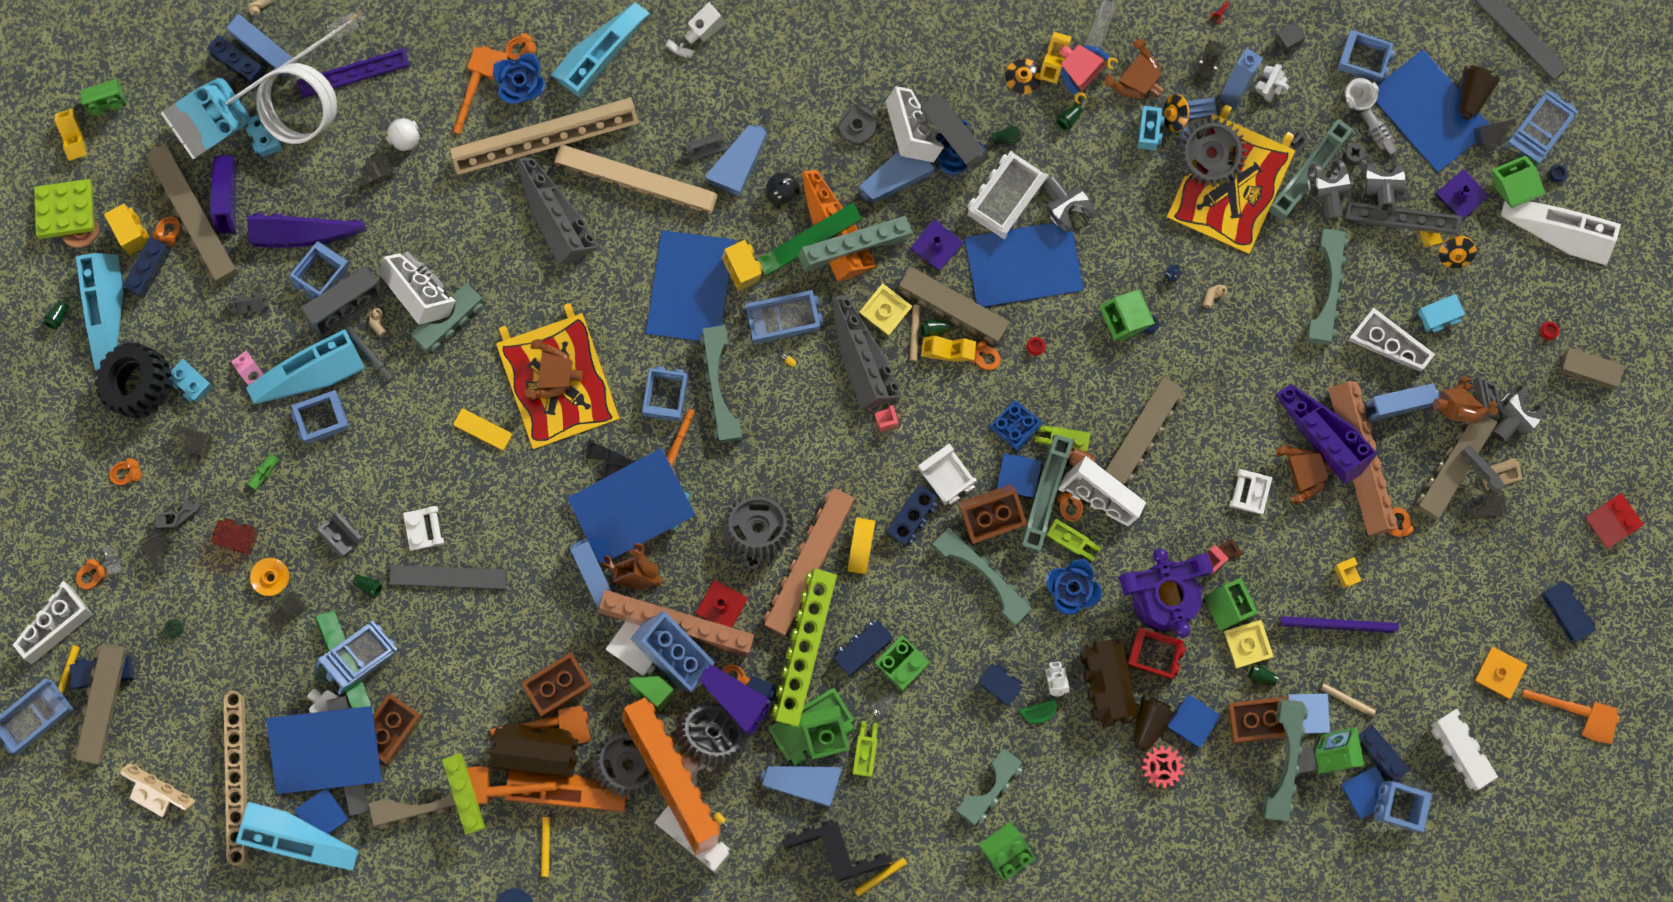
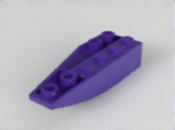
(292, 232)
(1329, 434)

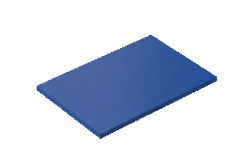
(1425, 110)
(1023, 266)
(688, 285)
(631, 506)
(324, 750)

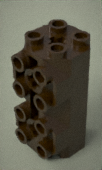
(1109, 683)
(543, 753)

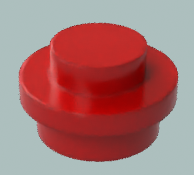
(1549, 330)
(1035, 346)

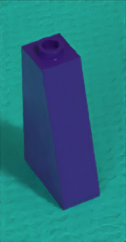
(223, 194)
(739, 700)

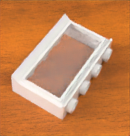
(1006, 194)

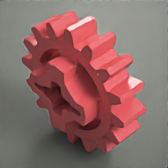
(1169, 773)

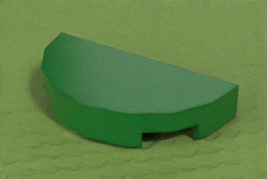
(1040, 712)

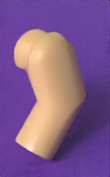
(255, 7)
(1213, 293)
(375, 322)

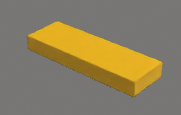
(483, 429)

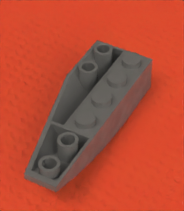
(555, 214)
(862, 357)

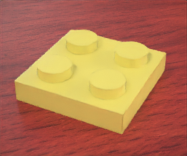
(885, 310)
(1248, 644)

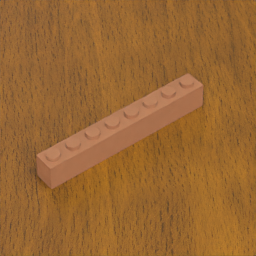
(1371, 484)
(811, 557)
(698, 629)

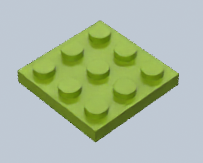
(64, 208)

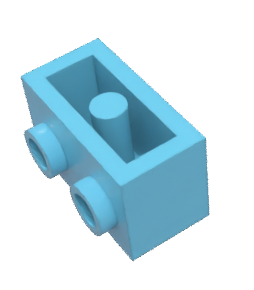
(1149, 129)
(264, 142)
(1441, 314)
(190, 381)

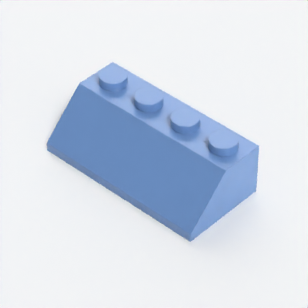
(672, 651)

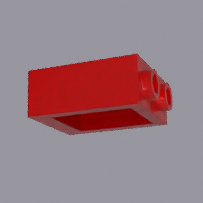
(1179, 652)

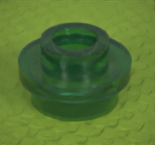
(167, 628)

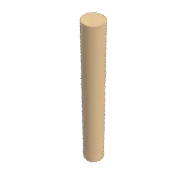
(914, 332)
(1348, 700)

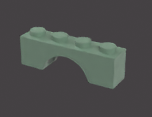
(431, 335)
(974, 807)

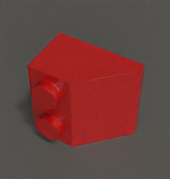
(1614, 521)

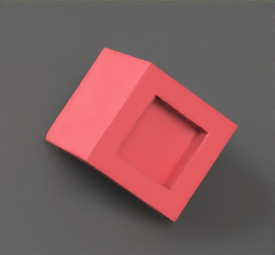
(886, 419)
(1217, 558)

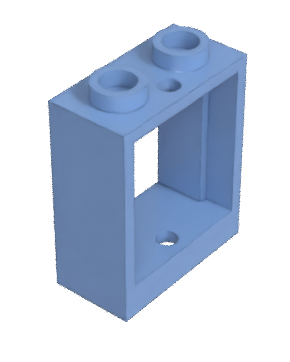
(1366, 40)
(327, 255)
(665, 413)
(323, 433)
(1418, 811)

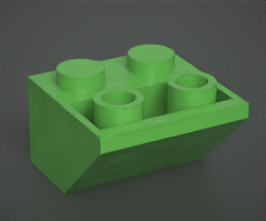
(103, 97)
(1517, 182)
(1127, 315)
(1230, 604)
(902, 663)
(653, 689)
(1007, 851)

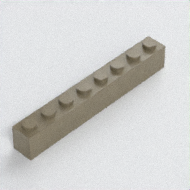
(191, 213)

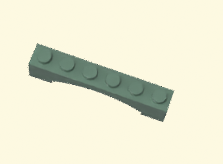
(1322, 155)
(1332, 245)
(824, 252)
(715, 342)
(1046, 492)
(952, 546)
(1278, 802)

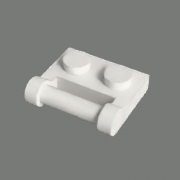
(1256, 495)
(417, 530)

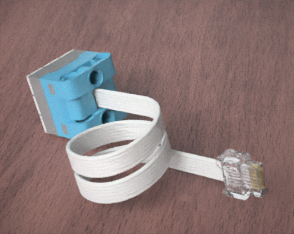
(212, 114)

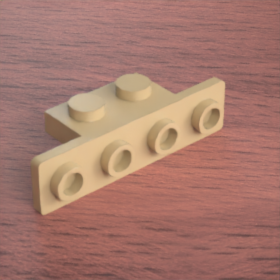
(154, 793)

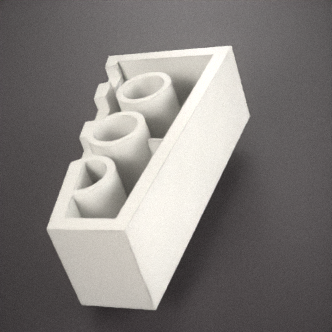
(911, 126)
(415, 291)
(1389, 340)
(1103, 491)
(52, 624)
(1463, 750)
(712, 857)

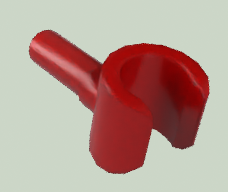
(1220, 12)

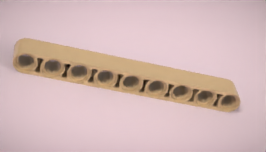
(636, 178)
(232, 769)

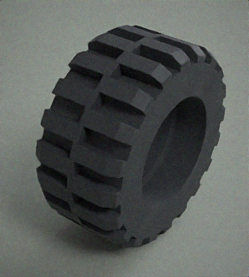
(115, 371)

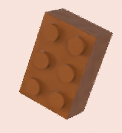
(992, 513)
(557, 685)
(1254, 721)
(393, 727)

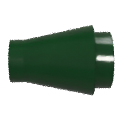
(1069, 117)
(1007, 135)
(55, 316)
(934, 327)
(369, 586)
(1262, 675)

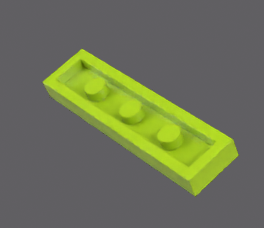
(463, 794)

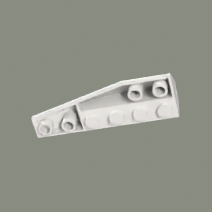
(1566, 229)

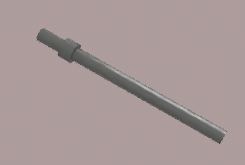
(378, 364)

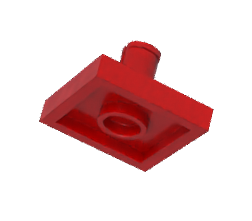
(721, 605)

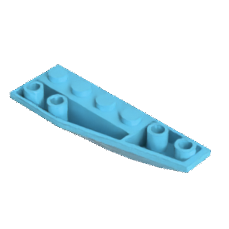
(595, 52)
(101, 300)
(309, 369)
(290, 836)

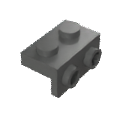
(339, 535)

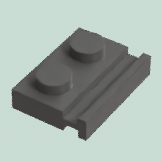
(1486, 393)

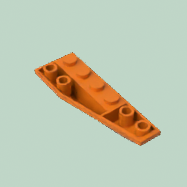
(823, 204)
(570, 792)

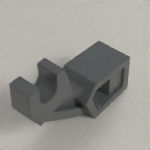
(183, 515)

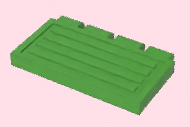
(793, 740)

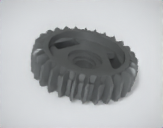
(1221, 141)
(745, 518)
(707, 748)
(617, 754)

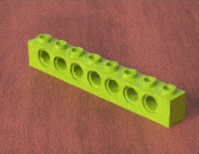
(826, 582)

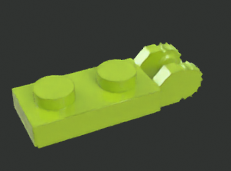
(1080, 438)
(1071, 539)
(865, 752)

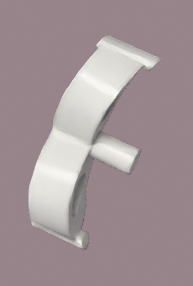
(679, 50)

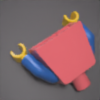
(1082, 67)

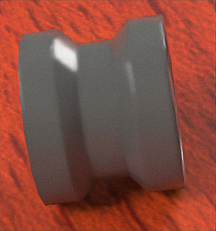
(1351, 157)

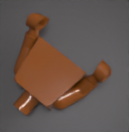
(1140, 77)
(555, 372)
(1460, 405)
(1307, 470)
(634, 572)

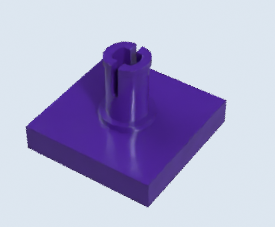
(1462, 194)
(936, 245)

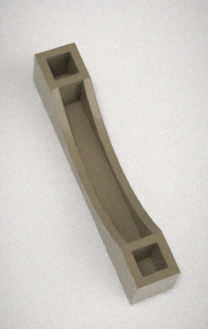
(388, 811)

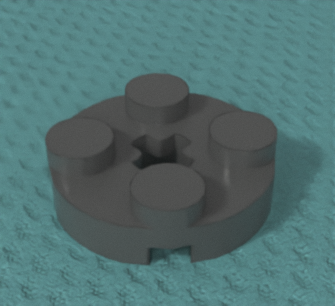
(857, 114)

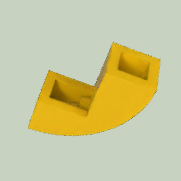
(1052, 63)
(71, 134)
(944, 349)
(861, 546)

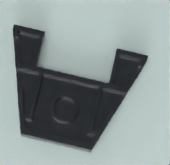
(612, 461)

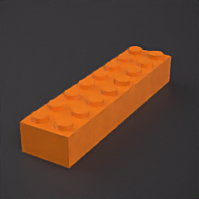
(671, 776)

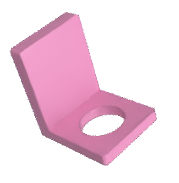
(245, 365)

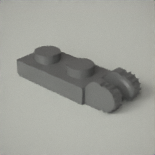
(1482, 469)

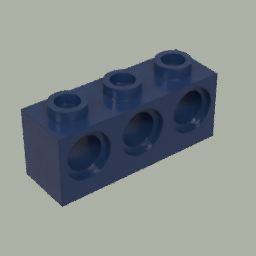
(235, 60)
(912, 506)

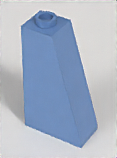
(258, 44)
(1241, 78)
(738, 161)
(894, 176)
(1400, 402)
(590, 569)
(807, 783)

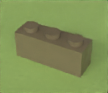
(1592, 368)

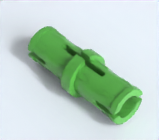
(263, 472)

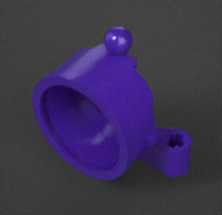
(1145, 595)

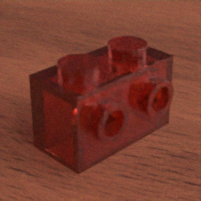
(234, 537)

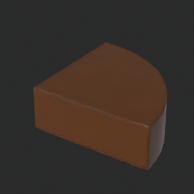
(1230, 549)

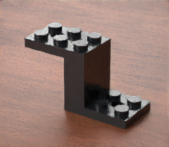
(836, 850)

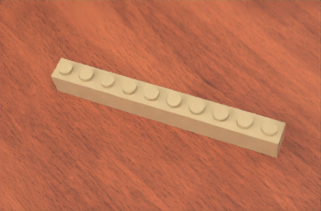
(544, 136)

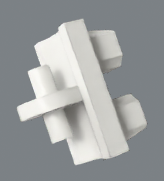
(1275, 83)
(1057, 679)

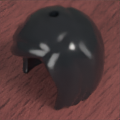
(781, 194)

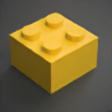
(127, 228)
(742, 265)

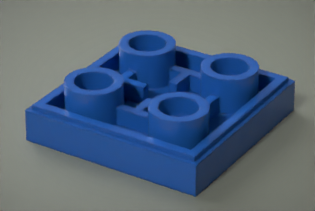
(1016, 425)
(1021, 473)
(1194, 721)
(1363, 791)
(322, 812)

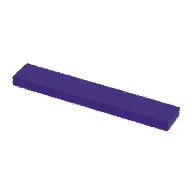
(359, 71)
(1336, 624)

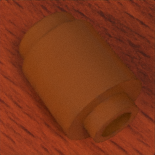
(1077, 455)

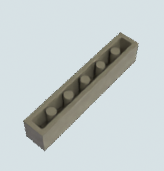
(954, 306)
(1144, 430)
(1454, 468)
(101, 703)

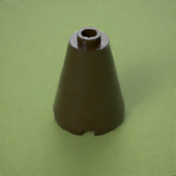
(1475, 90)
(1151, 722)

